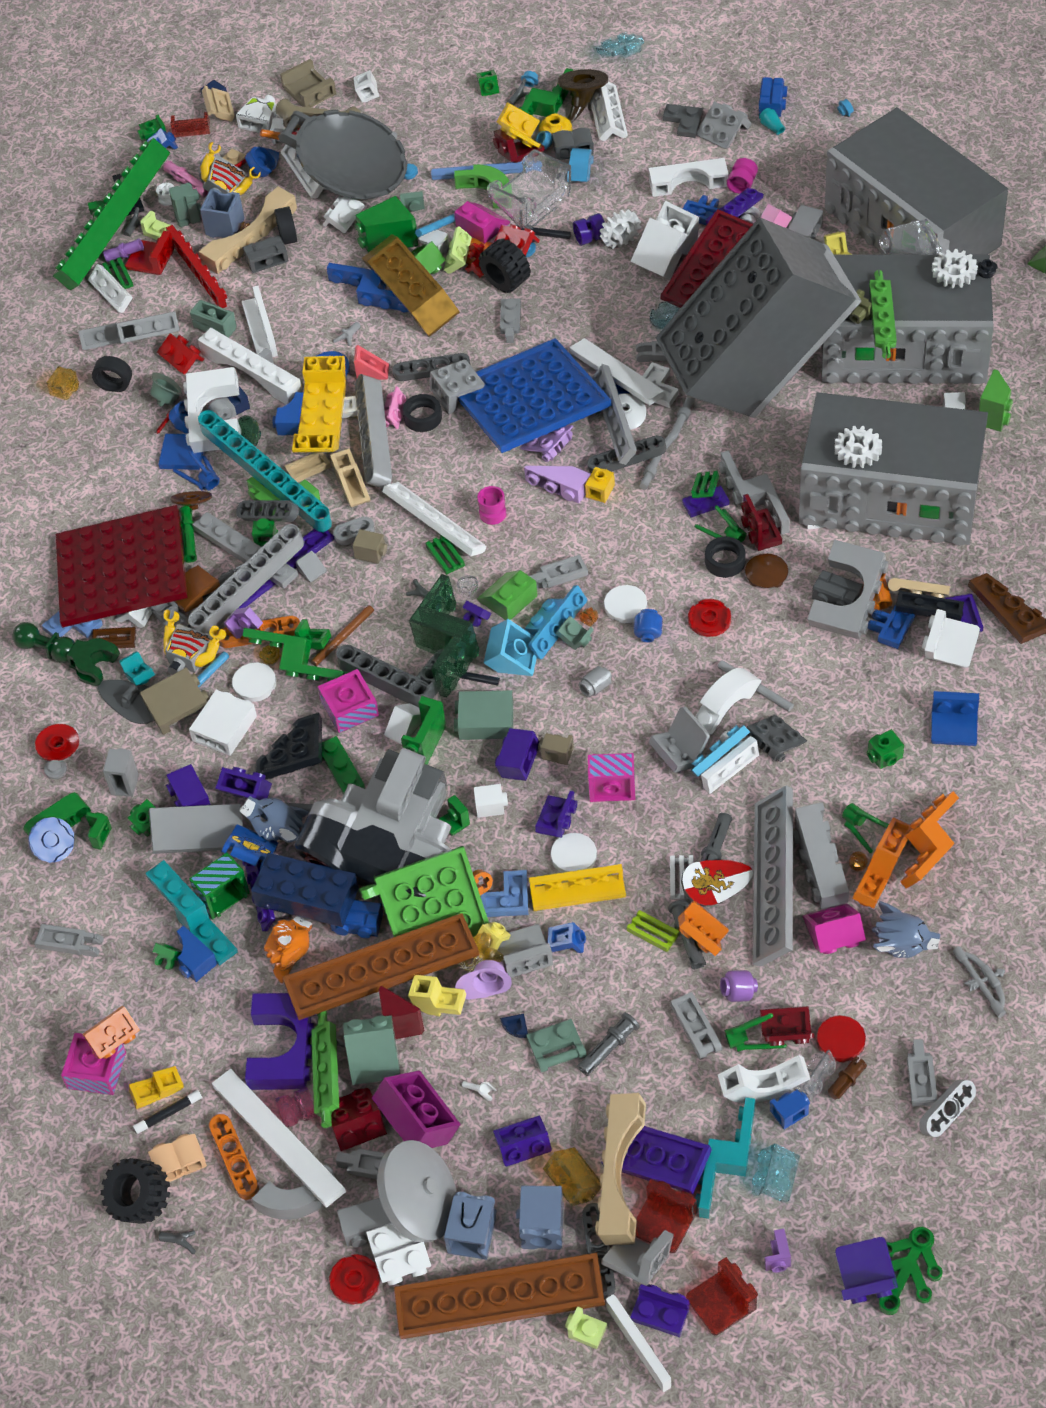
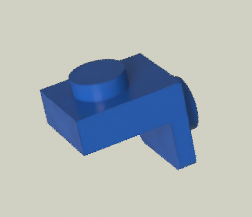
(165, 138)

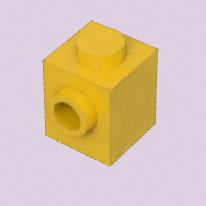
(600, 484)

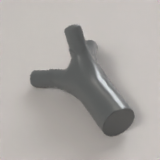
(519, 93)
(134, 222)
(419, 591)
(178, 1238)

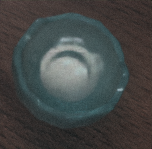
(664, 313)

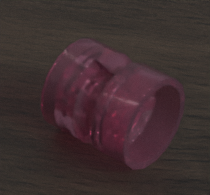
(296, 1107)

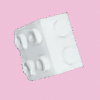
(950, 640)

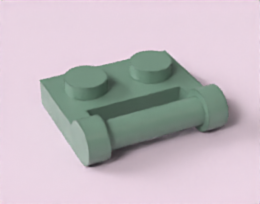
(553, 1039)

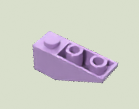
(562, 480)

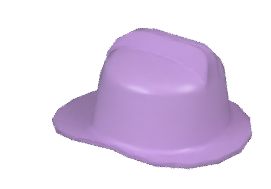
(485, 980)

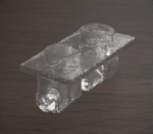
(822, 1067)

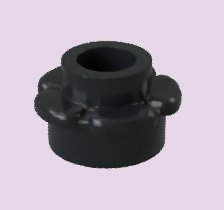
(987, 268)

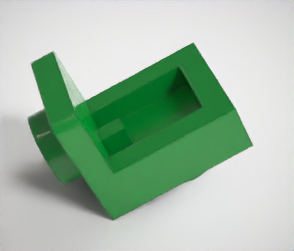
(318, 636)

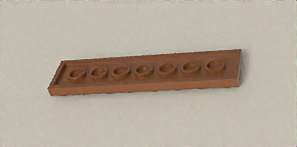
(379, 965)
(499, 1296)

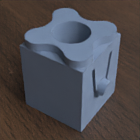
(222, 214)
(541, 1217)
(470, 1225)

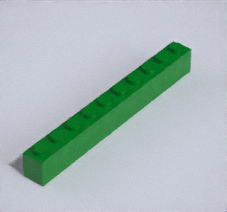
(111, 214)

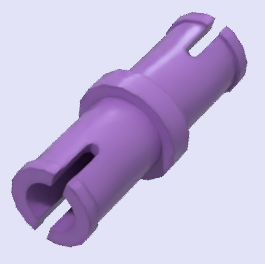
(123, 250)

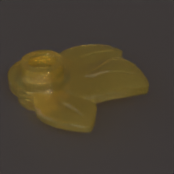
(485, 952)

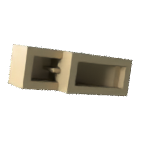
(349, 477)

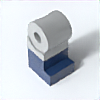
(230, 406)

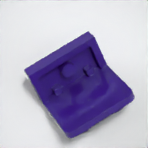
(866, 1269)

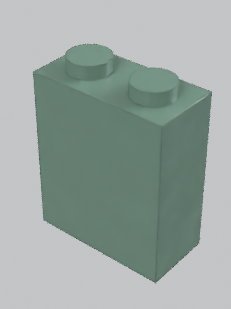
(484, 714)
(371, 1049)

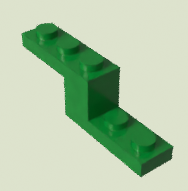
(545, 102)
(294, 654)

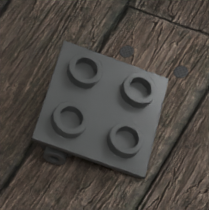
(775, 736)

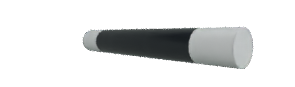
(168, 1111)

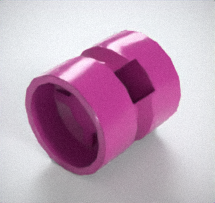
(742, 175)
(491, 505)

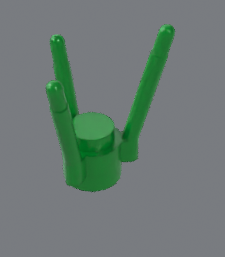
(732, 530)
(857, 816)
(737, 1035)

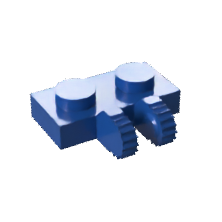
(701, 209)
(894, 629)

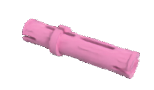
(182, 175)

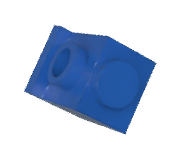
(790, 1108)

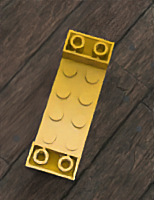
(321, 404)

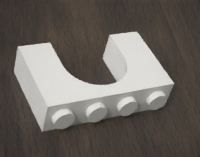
(201, 389)

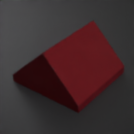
(405, 1016)

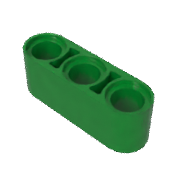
(70, 809)

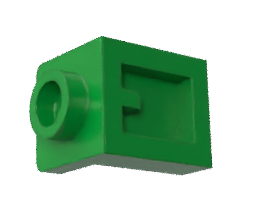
(488, 82)
(457, 815)
(99, 829)

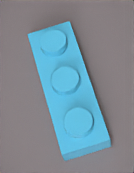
(719, 749)

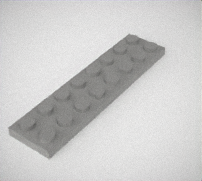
(773, 877)

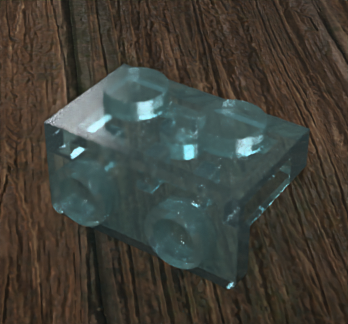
(775, 1173)

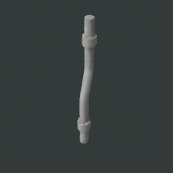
(682, 416)

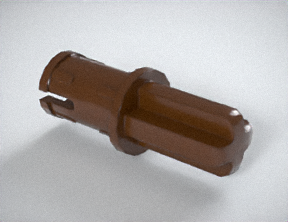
(847, 1078)

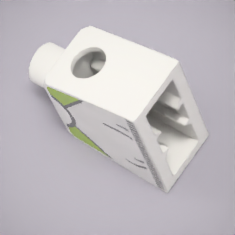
(257, 114)

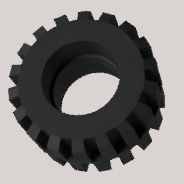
(504, 265)
(118, 1191)

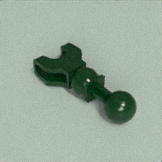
(79, 655)

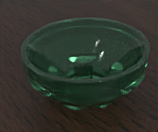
(250, 429)

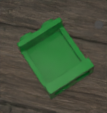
(430, 731)

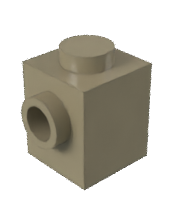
(369, 546)

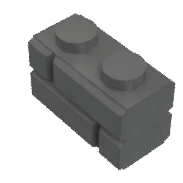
(265, 254)
(836, 589)

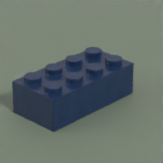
(305, 889)

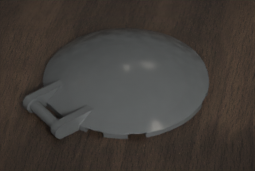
(347, 153)

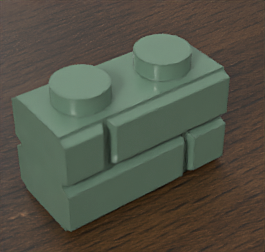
(185, 204)
(211, 316)

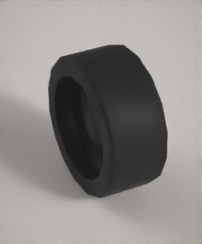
(286, 225)
(115, 365)
(422, 424)
(728, 569)

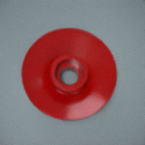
(57, 735)

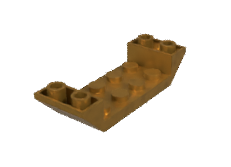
(411, 284)

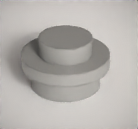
(55, 769)

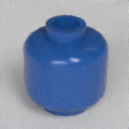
(648, 625)

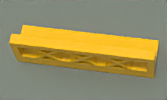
(577, 888)

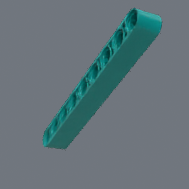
(242, 450)

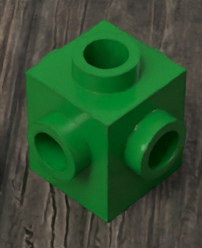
(885, 749)
(140, 818)

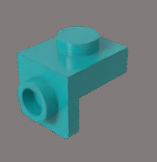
(136, 669)

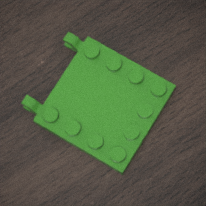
(448, 891)

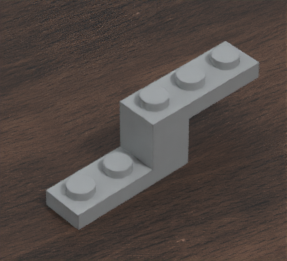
(129, 330)
(759, 489)

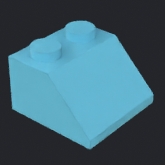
(510, 650)

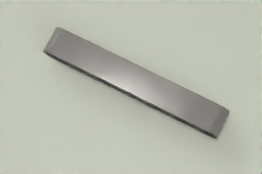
(373, 431)
(247, 579)

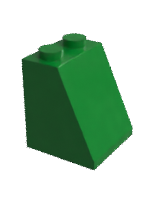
(383, 220)

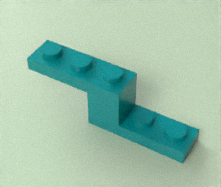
(191, 911)
(726, 1157)

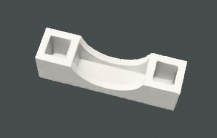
(709, 172)

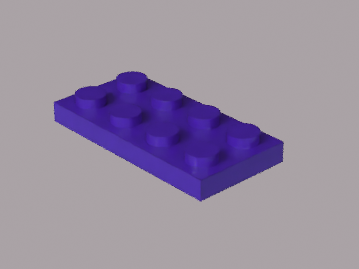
(666, 1159)

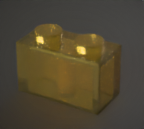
(575, 1176)

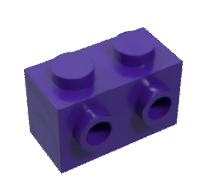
(517, 754)
(243, 785)
(186, 788)

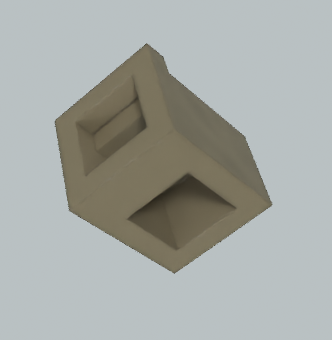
(556, 748)

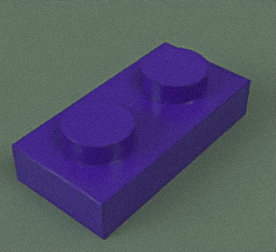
(699, 506)

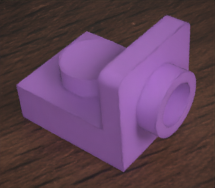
(241, 619)
(781, 1255)

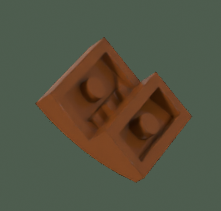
(198, 584)

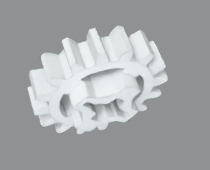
(620, 229)
(954, 268)
(858, 446)

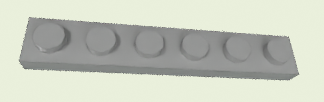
(615, 417)
(238, 545)

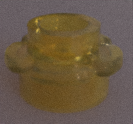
(269, 658)

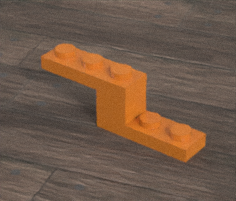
(929, 839)
(882, 863)

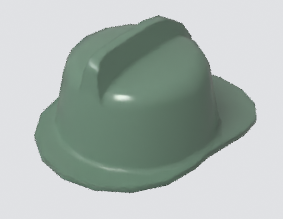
(164, 389)

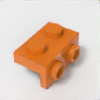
(702, 927)

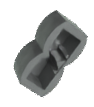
(566, 140)

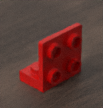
(154, 256)

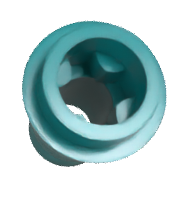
(771, 120)

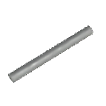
(762, 689)

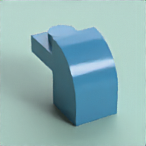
(580, 164)

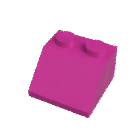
(479, 221)
(835, 928)

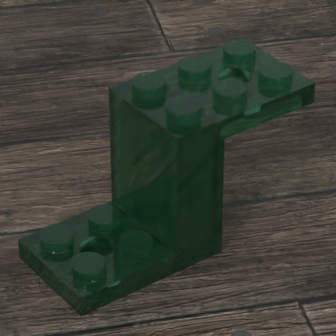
(438, 630)

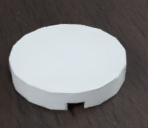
(624, 603)
(254, 681)
(573, 853)

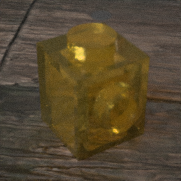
(63, 383)

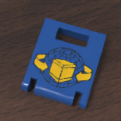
(249, 846)

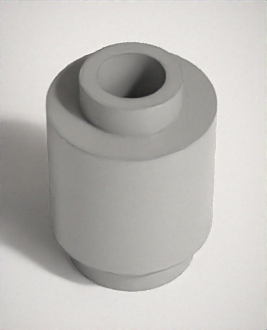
(595, 681)

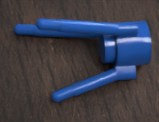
(207, 477)

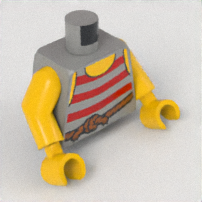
(223, 175)
(188, 646)

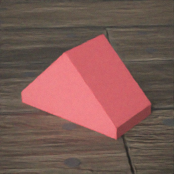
(370, 364)

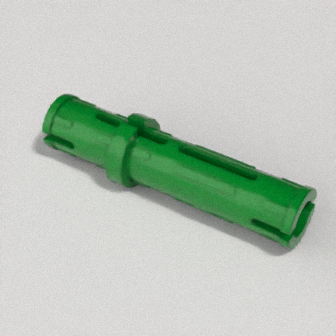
(187, 531)

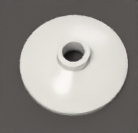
(637, 410)

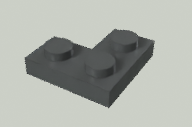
(687, 116)

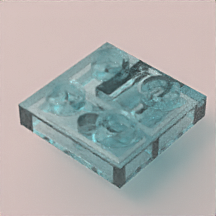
(625, 43)

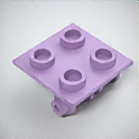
(550, 443)

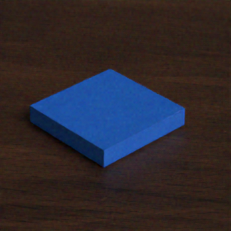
(176, 453)

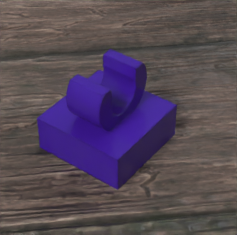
(476, 612)

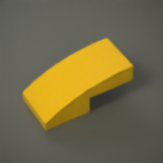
(161, 1085)

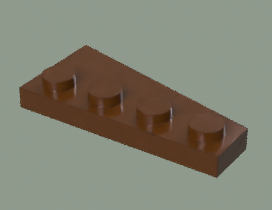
(1009, 609)

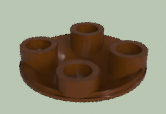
(766, 571)

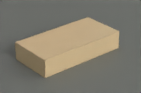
(308, 466)

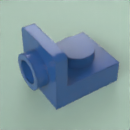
(566, 937)

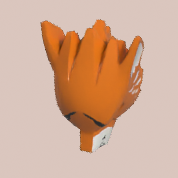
(287, 945)

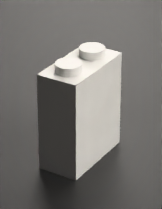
(660, 247)
(223, 722)

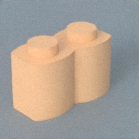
(178, 1157)

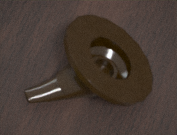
(582, 86)

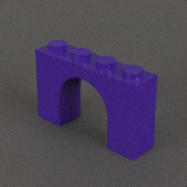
(290, 1069)

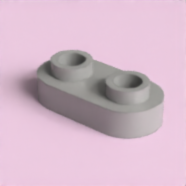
(351, 530)

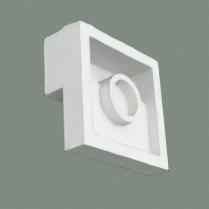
(396, 1254)

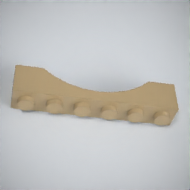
(222, 252)
(625, 1121)

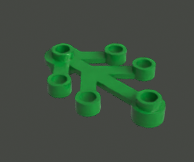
(909, 1266)

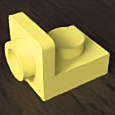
(497, 933)

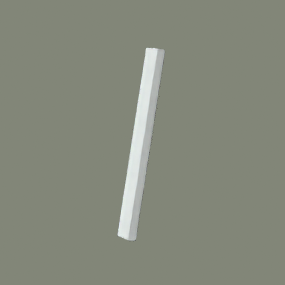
(279, 1138)

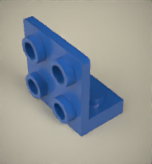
(954, 718)

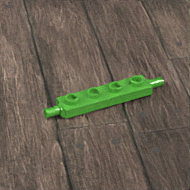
(882, 314)
(325, 1069)

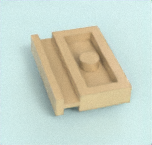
(218, 103)

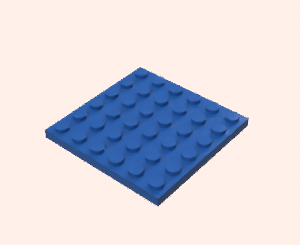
(533, 395)

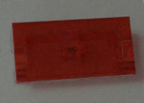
(190, 127)

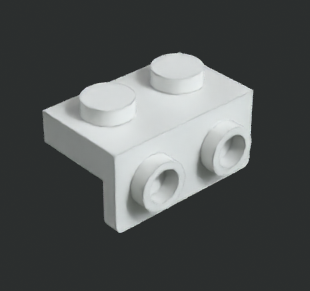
(343, 213)

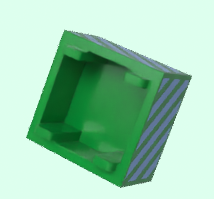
(220, 885)

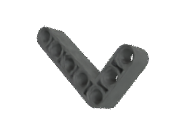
(395, 681)

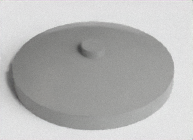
(416, 1190)

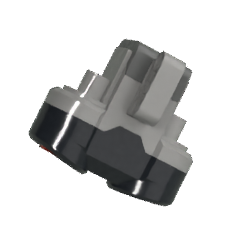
(380, 825)

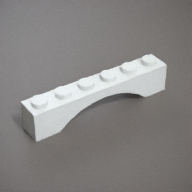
(226, 351)

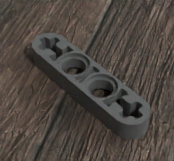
(429, 363)
(640, 445)
(267, 510)
(600, 1249)

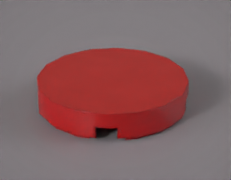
(709, 618)
(842, 1037)
(357, 1287)

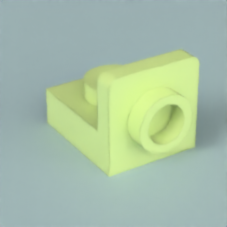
(152, 227)
(585, 1328)

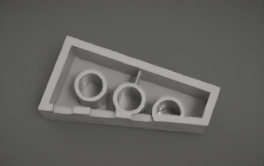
(819, 856)

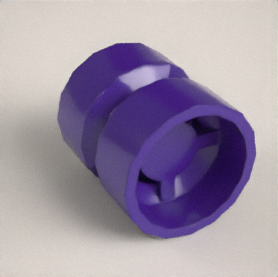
(588, 229)

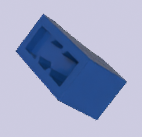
(288, 417)
(195, 957)

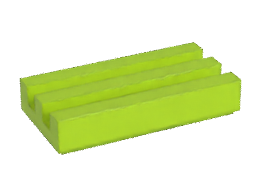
(658, 924)

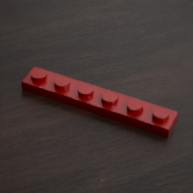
(200, 271)

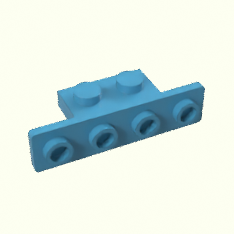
(551, 617)

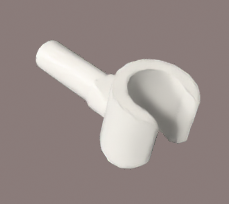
(482, 1089)

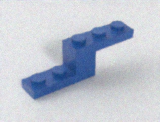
(370, 286)

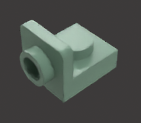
(413, 201)
(574, 634)

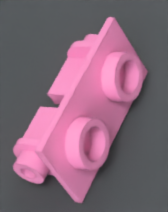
(394, 407)

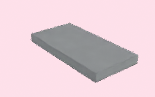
(192, 827)

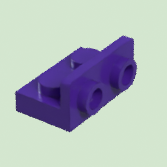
(556, 815)
(522, 1140)
(660, 1310)

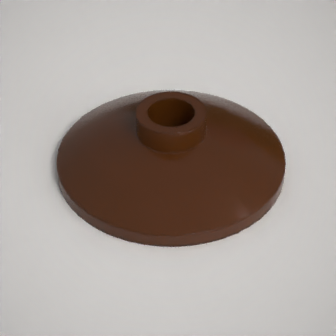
(191, 498)

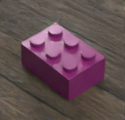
(416, 1109)

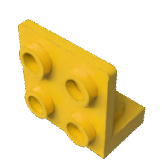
(518, 124)

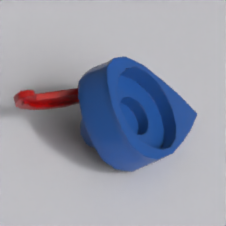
(262, 159)
(177, 417)

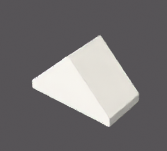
(403, 721)

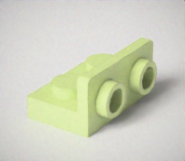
(457, 250)

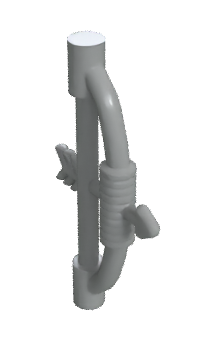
(990, 976)

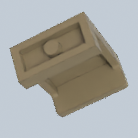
(307, 84)
(174, 699)

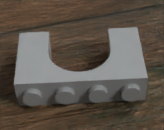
(851, 618)

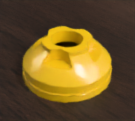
(564, 124)

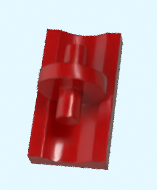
(475, 251)

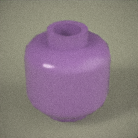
(738, 986)

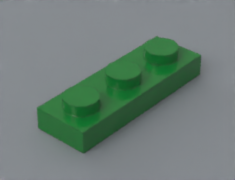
(340, 764)

